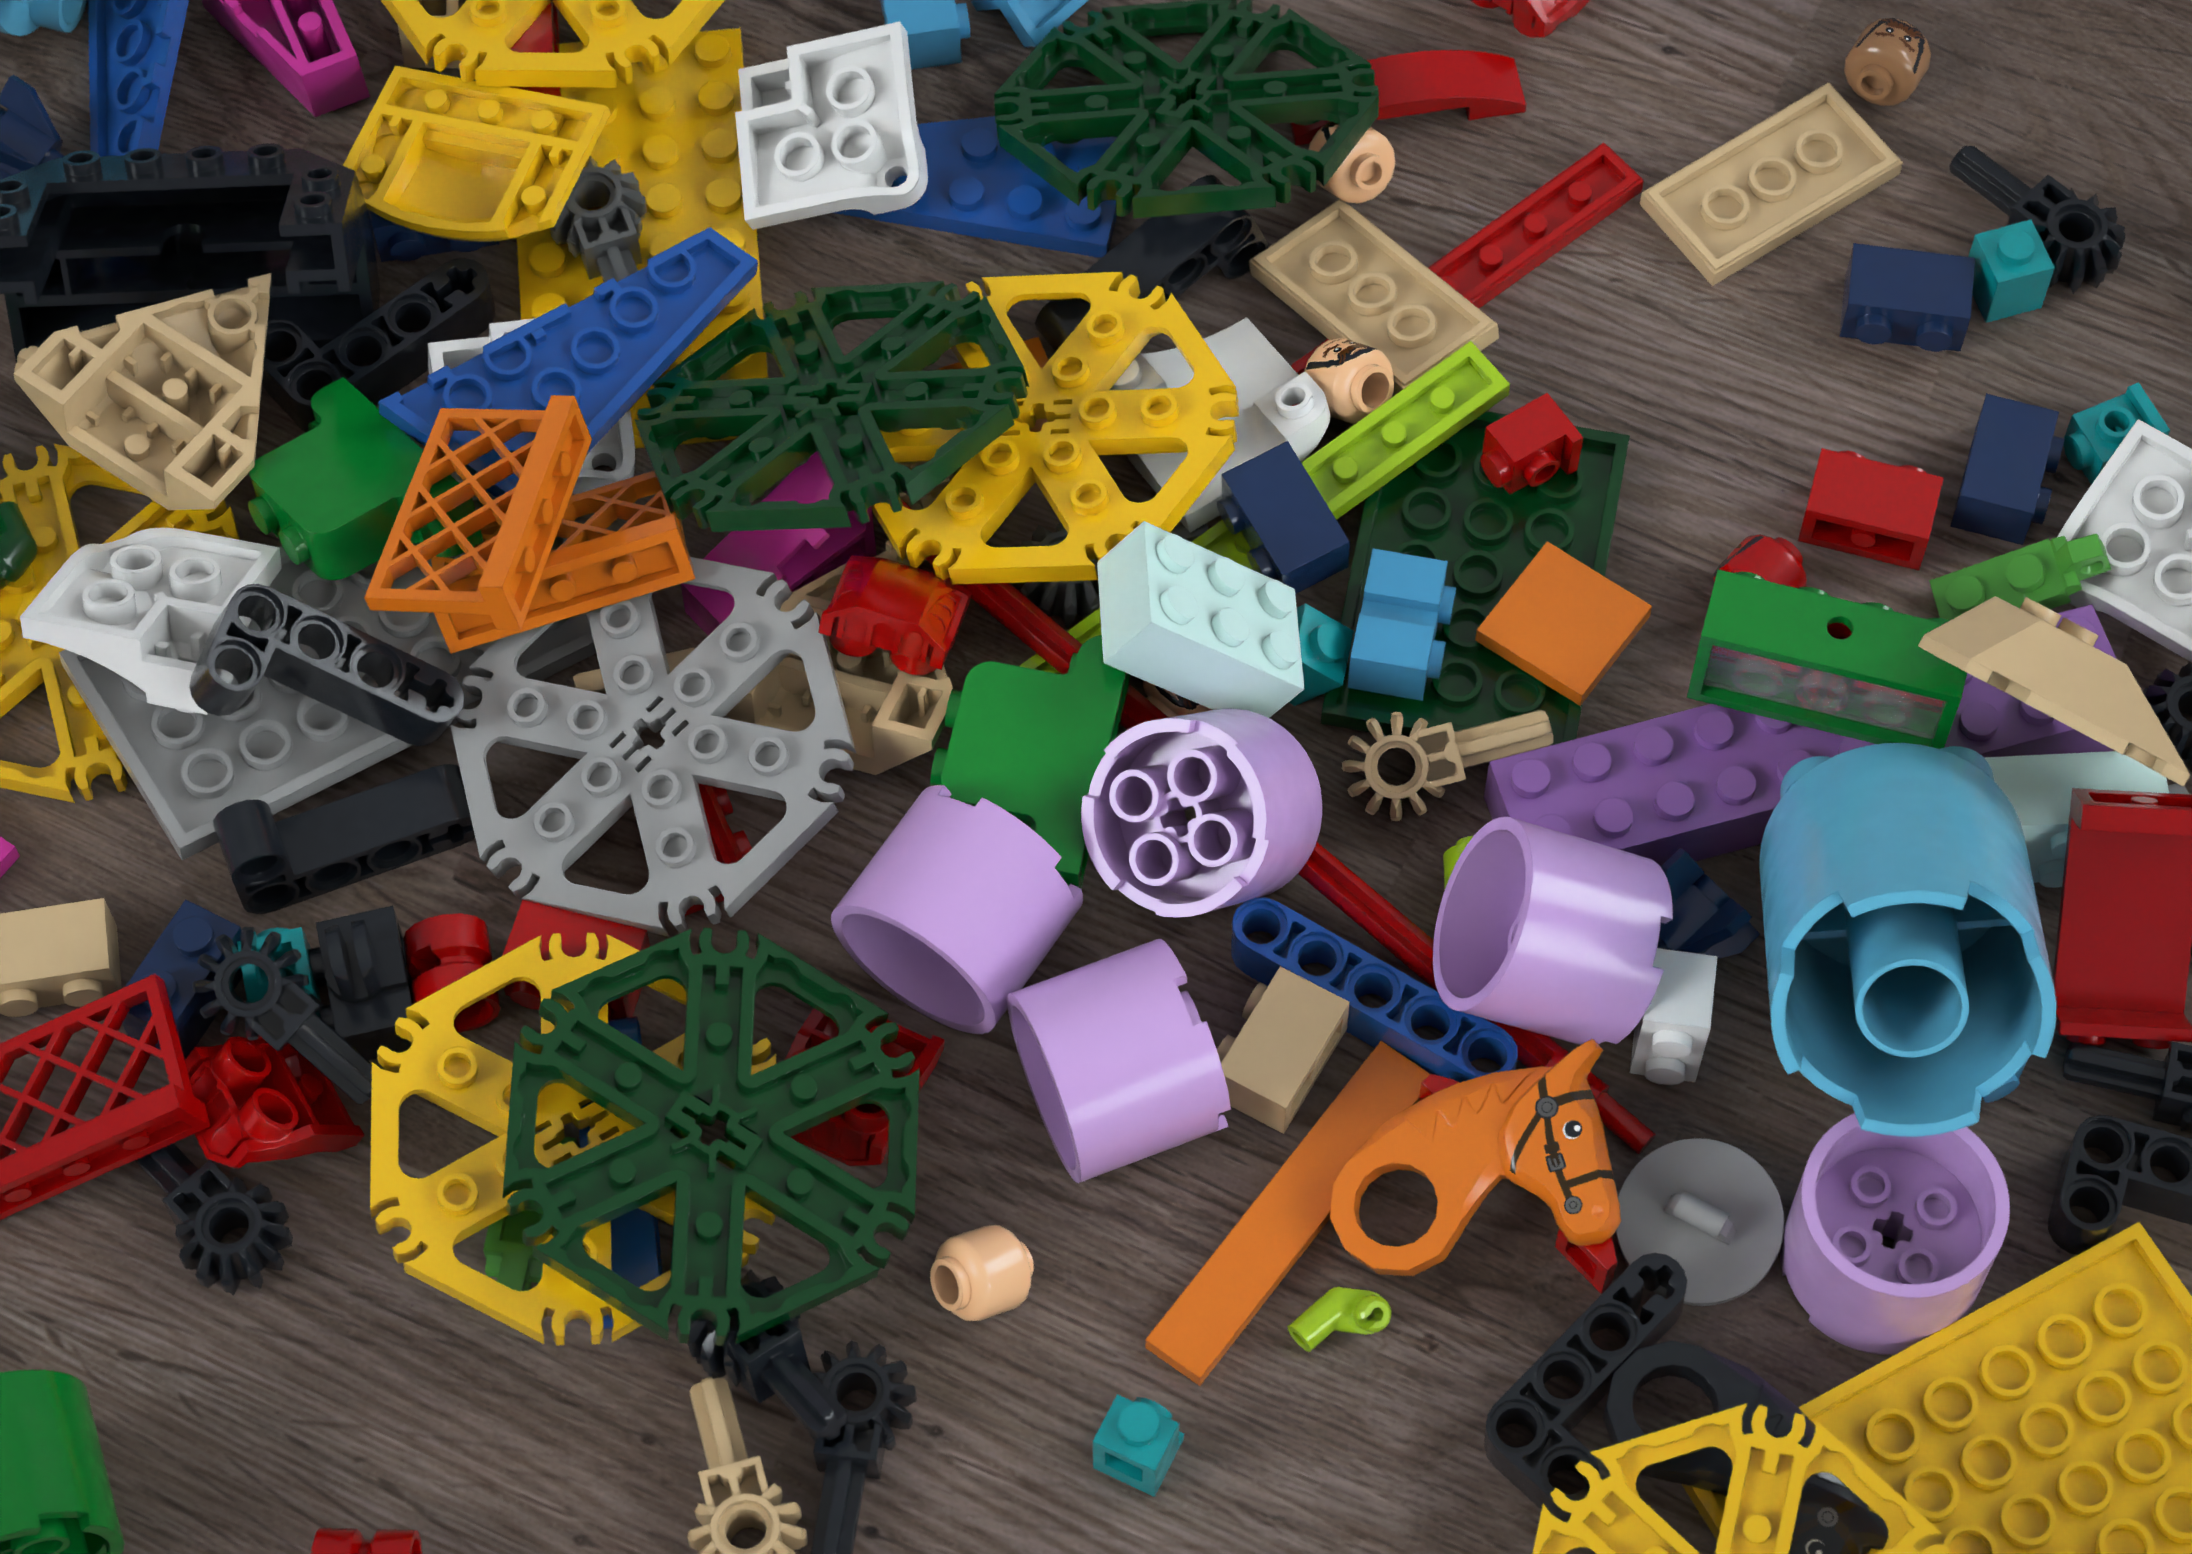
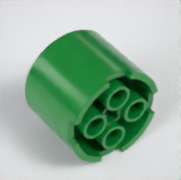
(52, 1469)

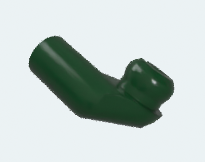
(16, 544)

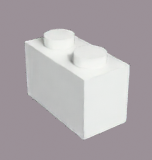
(1678, 1020)

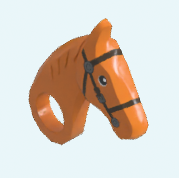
(1509, 1125)

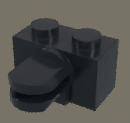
(365, 979)

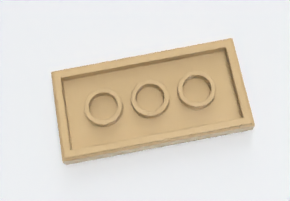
(1770, 184)
(1372, 291)

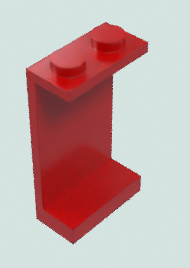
(2125, 919)

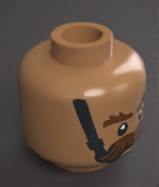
(1888, 58)

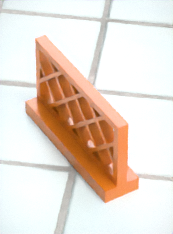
(527, 513)
(592, 565)

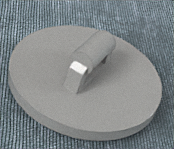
(1708, 1212)

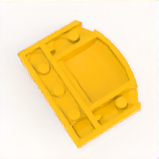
(471, 156)

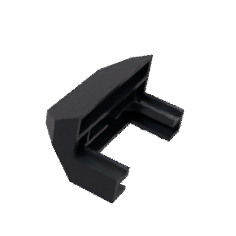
(153, 227)

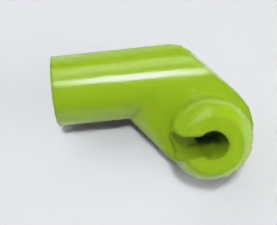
(1340, 1311)

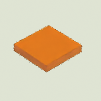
(1563, 623)

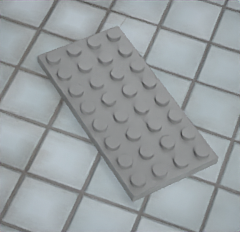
(281, 740)

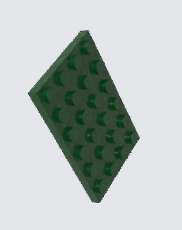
(1456, 515)

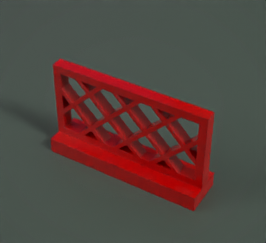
(122, 1129)

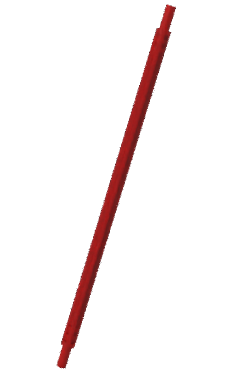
(1322, 868)

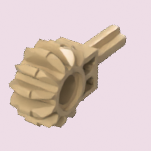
(1441, 754)
(736, 1484)

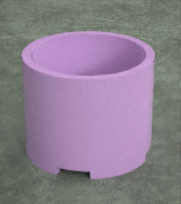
(1251, 802)
(956, 910)
(1550, 933)
(1118, 1060)
(1930, 1195)

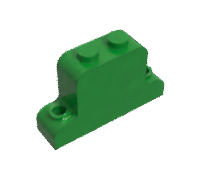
(342, 486)
(1034, 744)

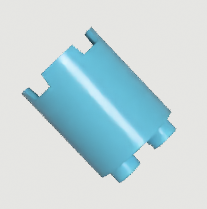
(1903, 935)

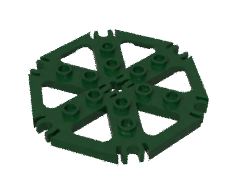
(1171, 106)
(831, 405)
(713, 1085)

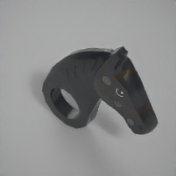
(1828, 1513)

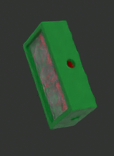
(1823, 663)

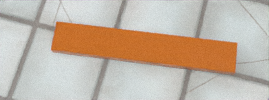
(1281, 1219)

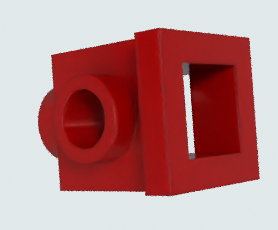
(1530, 445)

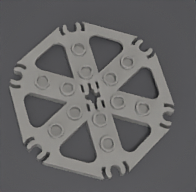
(664, 780)

